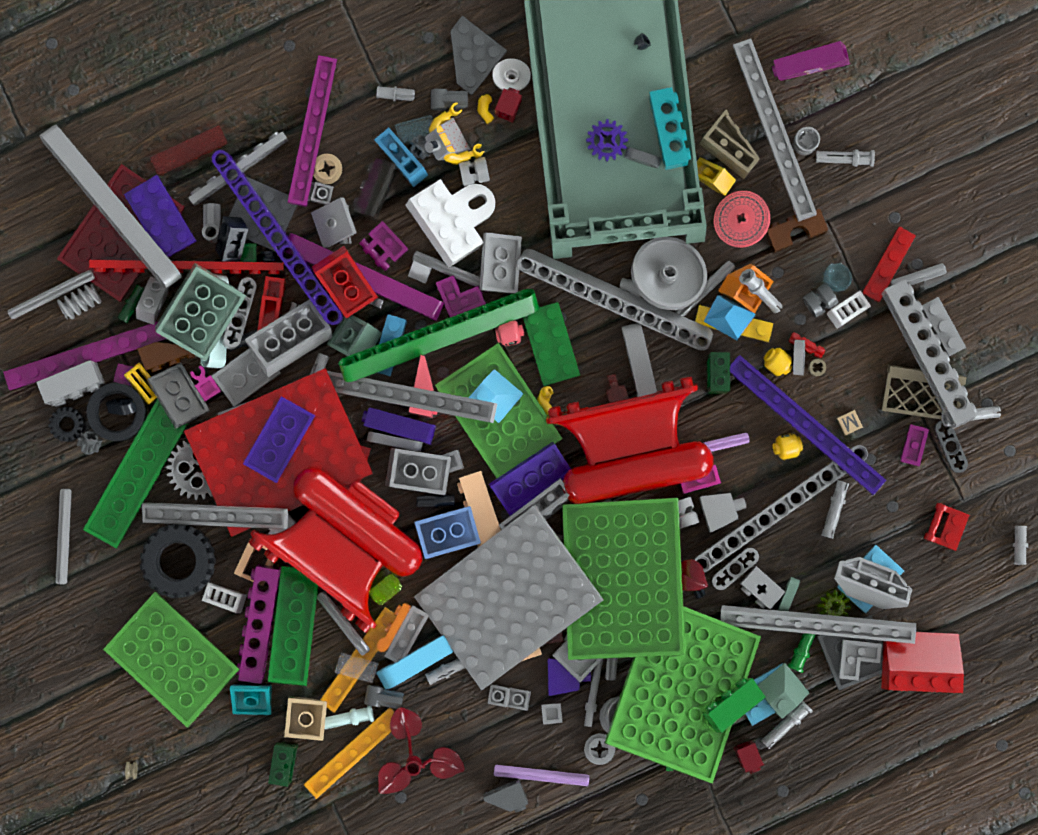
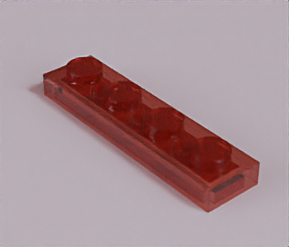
(189, 150)

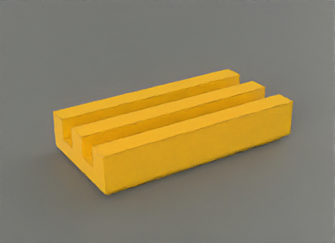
(133, 371)

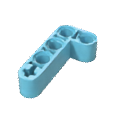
(414, 662)

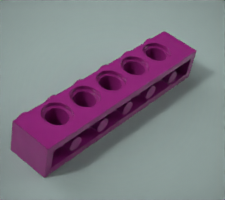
(270, 575)

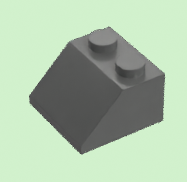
(508, 796)

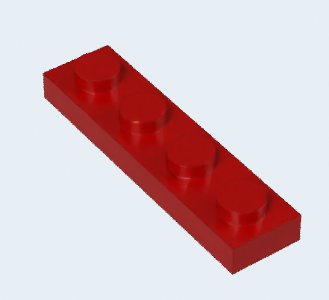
(888, 264)

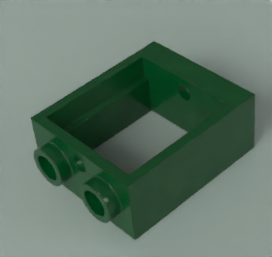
(717, 379)
(283, 763)

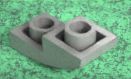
(320, 193)
(509, 697)

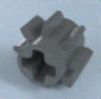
(418, 147)
(89, 442)

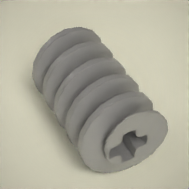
(79, 301)

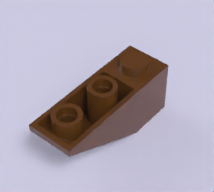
(160, 354)

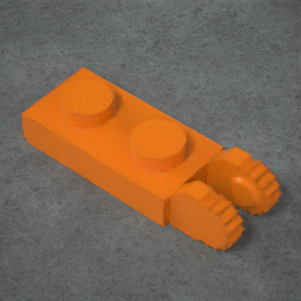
(393, 628)

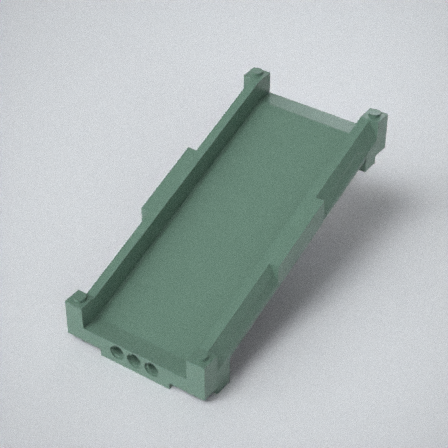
(594, 72)

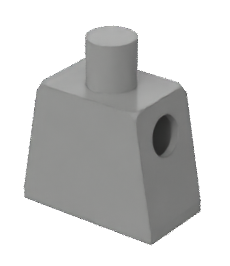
(720, 509)

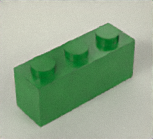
(733, 704)

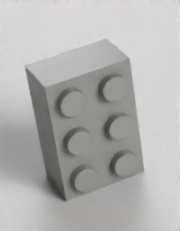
(71, 383)

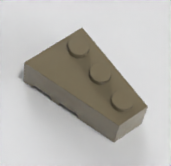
(729, 146)

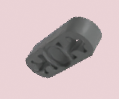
(952, 461)

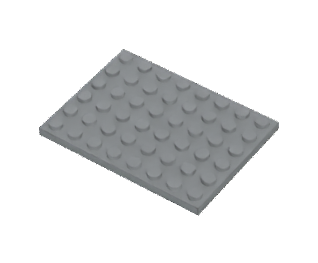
(508, 597)

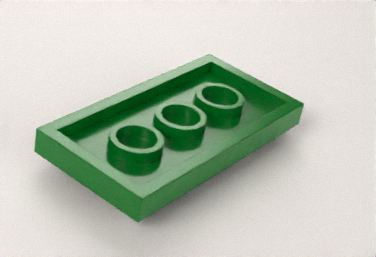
(551, 344)

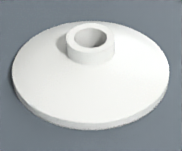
(511, 69)

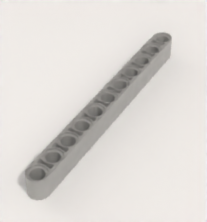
(110, 206)
(610, 291)
(770, 512)

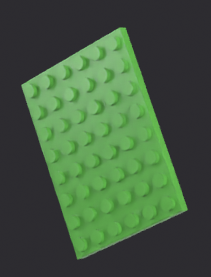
(636, 567)
(667, 696)

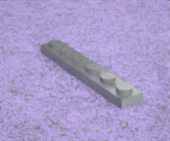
(244, 163)

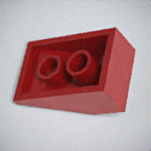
(344, 282)

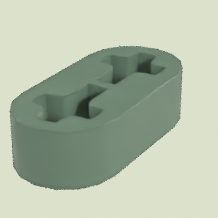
(787, 597)

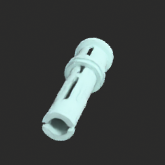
(353, 717)

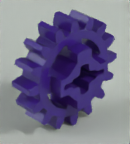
(600, 133)

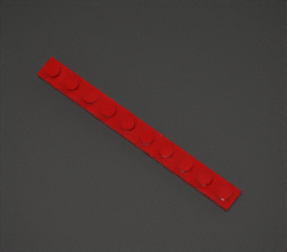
(214, 267)

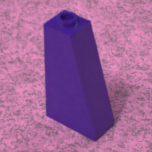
(399, 425)

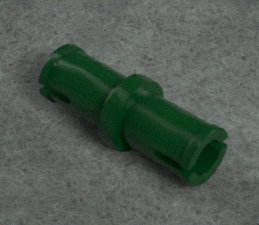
(131, 304)

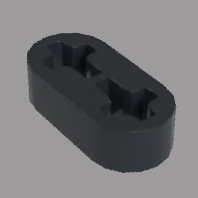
(121, 406)

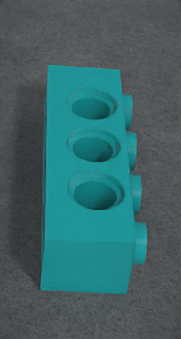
(670, 158)

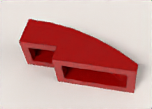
(271, 300)

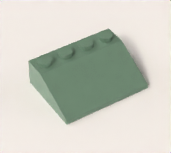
(199, 312)

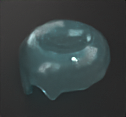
(837, 277)

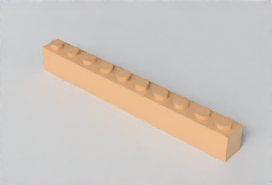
(483, 512)

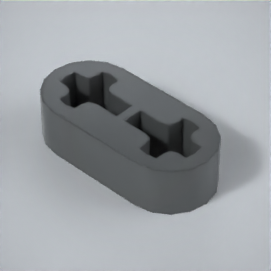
(642, 157)

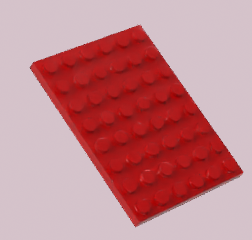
(228, 438)

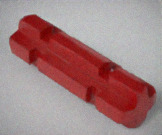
(810, 346)

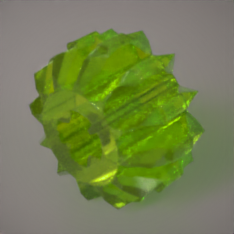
(385, 589)
(828, 603)

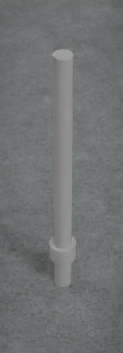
(591, 705)

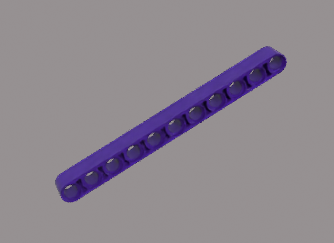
(270, 231)

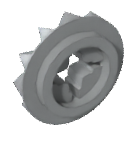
(592, 755)

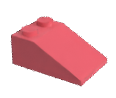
(423, 381)

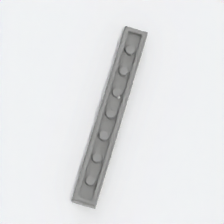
(215, 515)

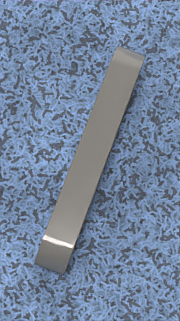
(242, 314)

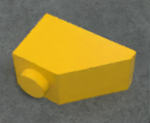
(714, 176)

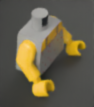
(447, 140)

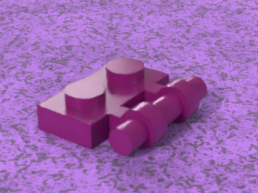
(388, 242)

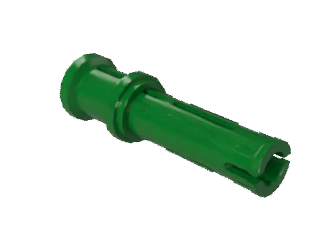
(801, 652)

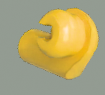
(482, 109)

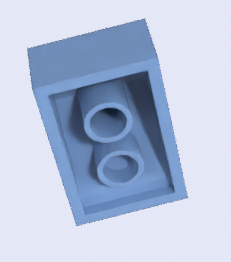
(447, 532)

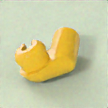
(544, 398)

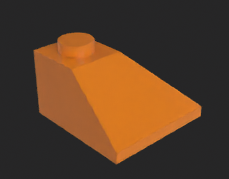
(739, 293)

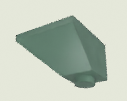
(353, 336)
(783, 690)

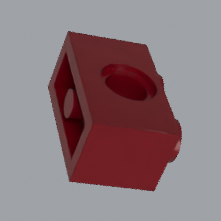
(508, 104)
(748, 756)

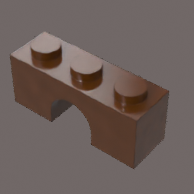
(779, 234)

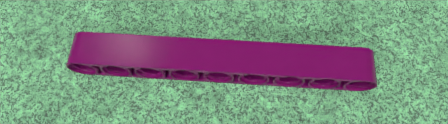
(380, 283)

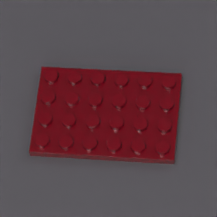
(100, 241)

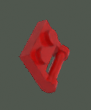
(952, 529)

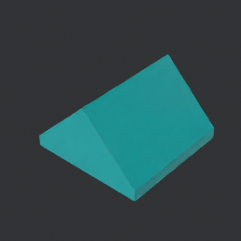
(251, 699)

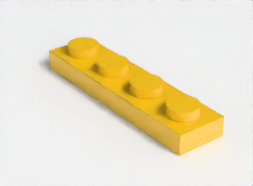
(756, 329)

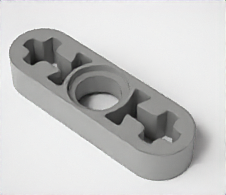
(394, 441)
(749, 563)

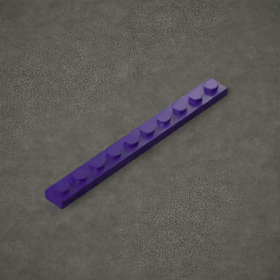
(806, 425)

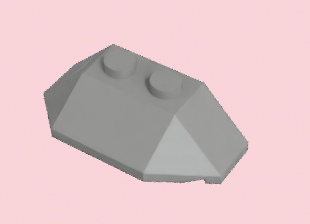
(872, 583)

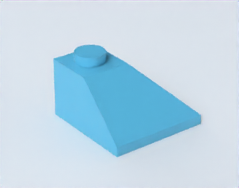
(499, 391)

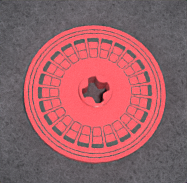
(754, 211)

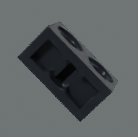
(231, 239)

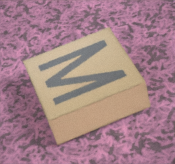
(849, 422)

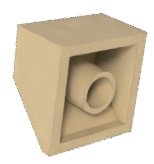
(305, 718)

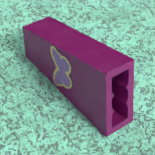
(811, 61)

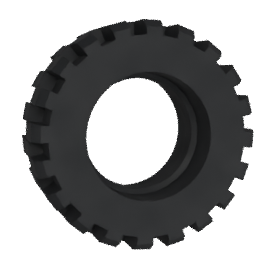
(152, 568)

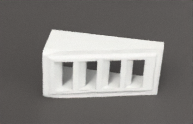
(838, 316)
(239, 603)

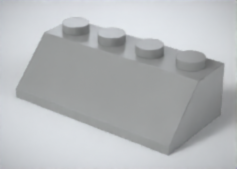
(289, 338)

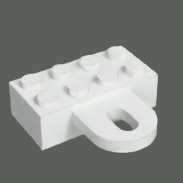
(449, 219)

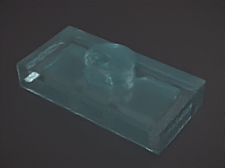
(413, 128)

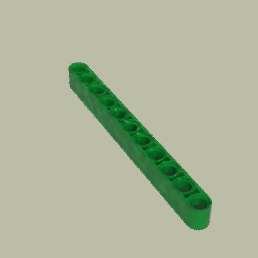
(438, 335)

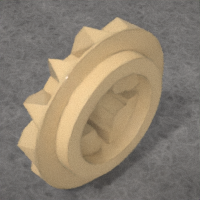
(335, 173)

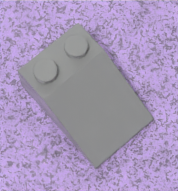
(418, 471)

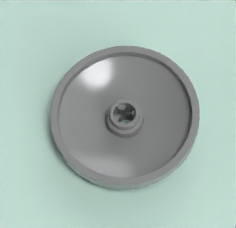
(669, 273)

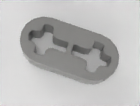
(799, 357)

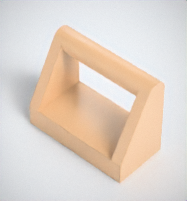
(244, 562)

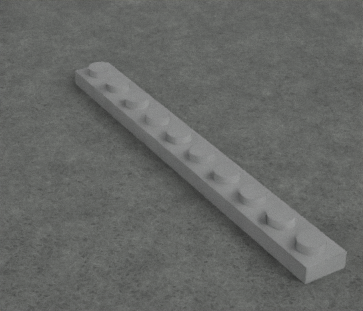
(774, 130)
(416, 398)
(819, 624)

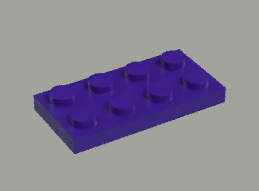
(160, 216)
(279, 439)
(530, 478)

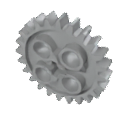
(185, 455)

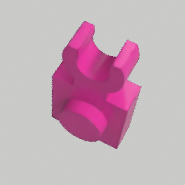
(207, 386)

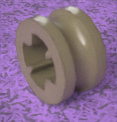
(817, 361)
(131, 770)

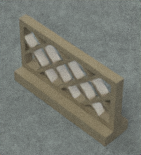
(912, 374)

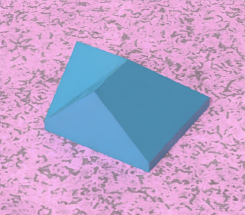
(729, 317)

